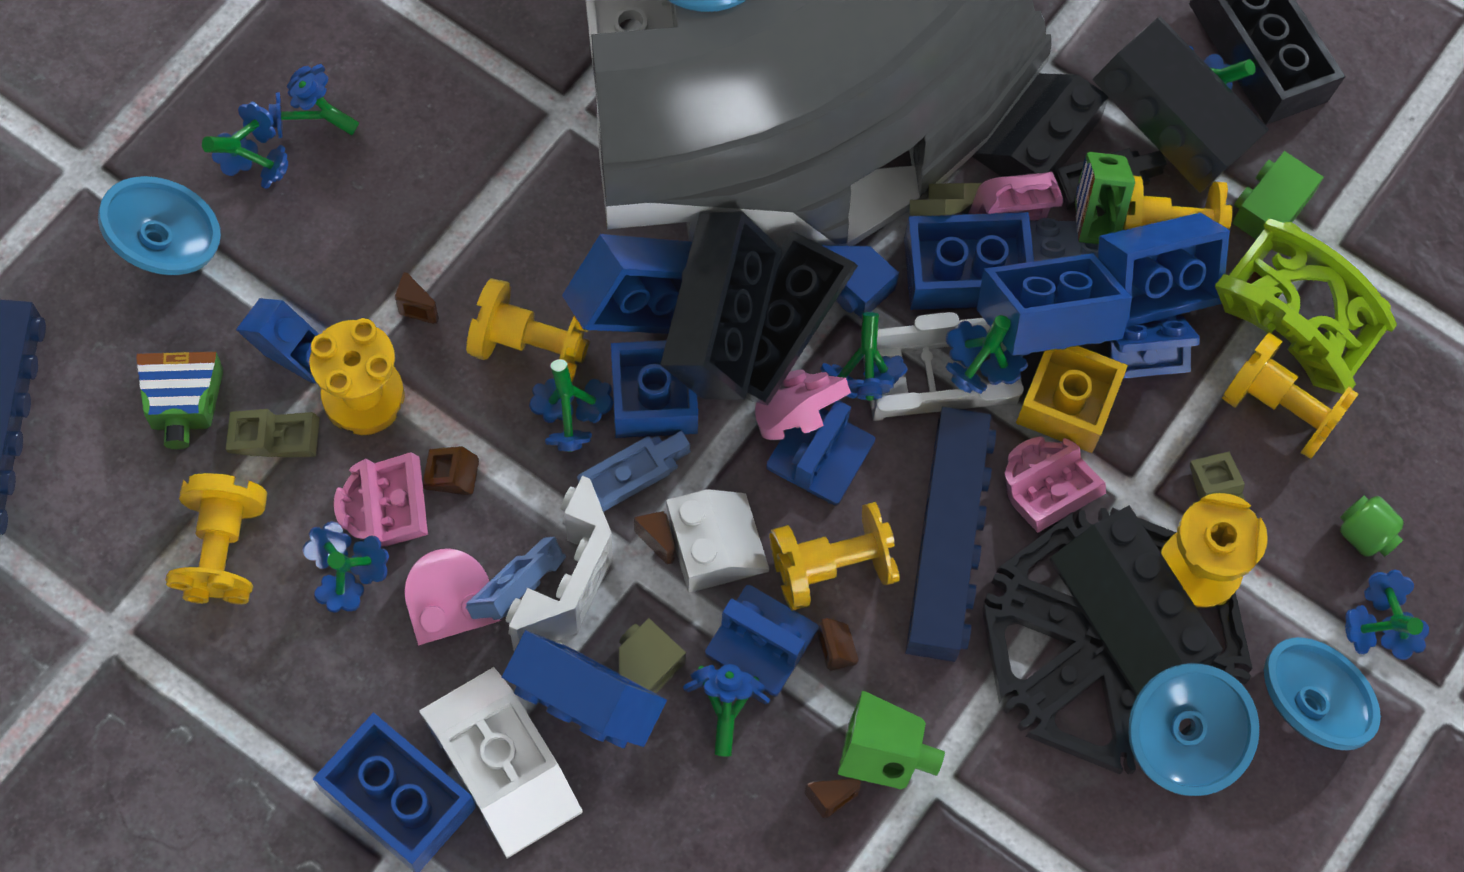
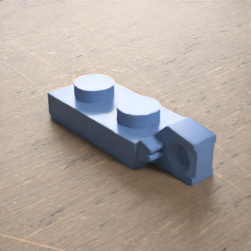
(635, 468)
(514, 579)

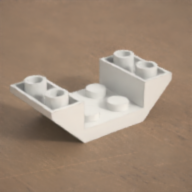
(564, 618)
(502, 761)

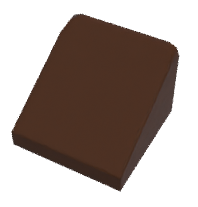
(415, 301)
(451, 470)
(656, 533)
(836, 644)
(832, 795)

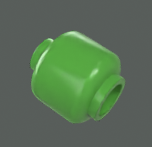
(1372, 526)

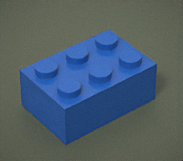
(951, 252)
(1167, 265)
(628, 284)
(1055, 303)
(583, 691)
(395, 793)

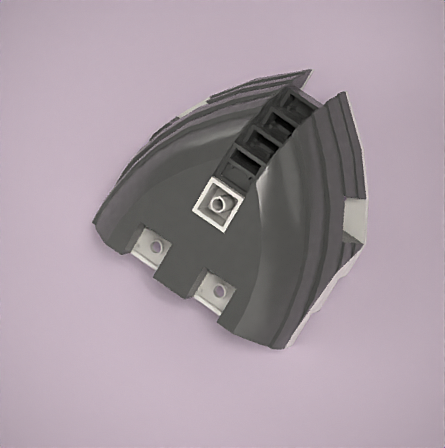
(800, 106)

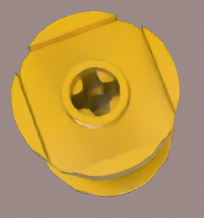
(1150, 209)
(516, 327)
(357, 376)
(1275, 386)
(219, 522)
(1215, 548)
(818, 559)

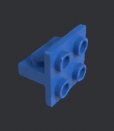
(1155, 347)
(824, 458)
(761, 638)

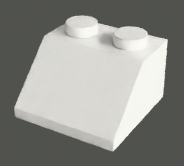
(715, 538)

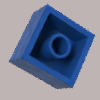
(647, 395)

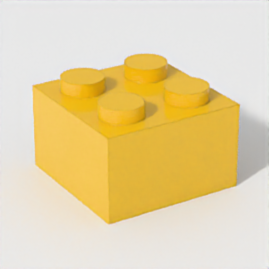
(1072, 395)

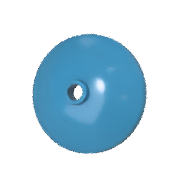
(159, 225)
(1321, 694)
(1220, 735)

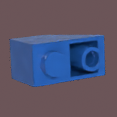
(870, 282)
(280, 335)

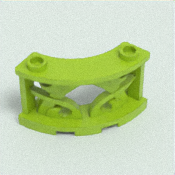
(1352, 293)

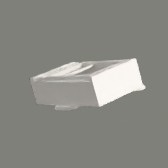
(925, 334)

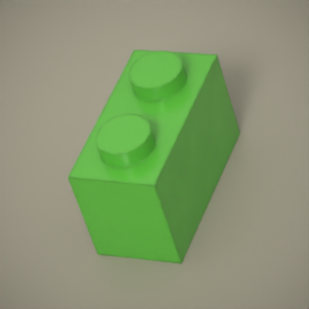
(1280, 194)

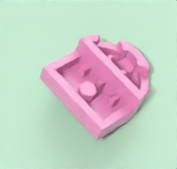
(1018, 194)
(799, 403)
(1049, 481)
(383, 500)
(439, 592)

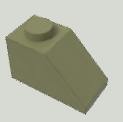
(649, 656)

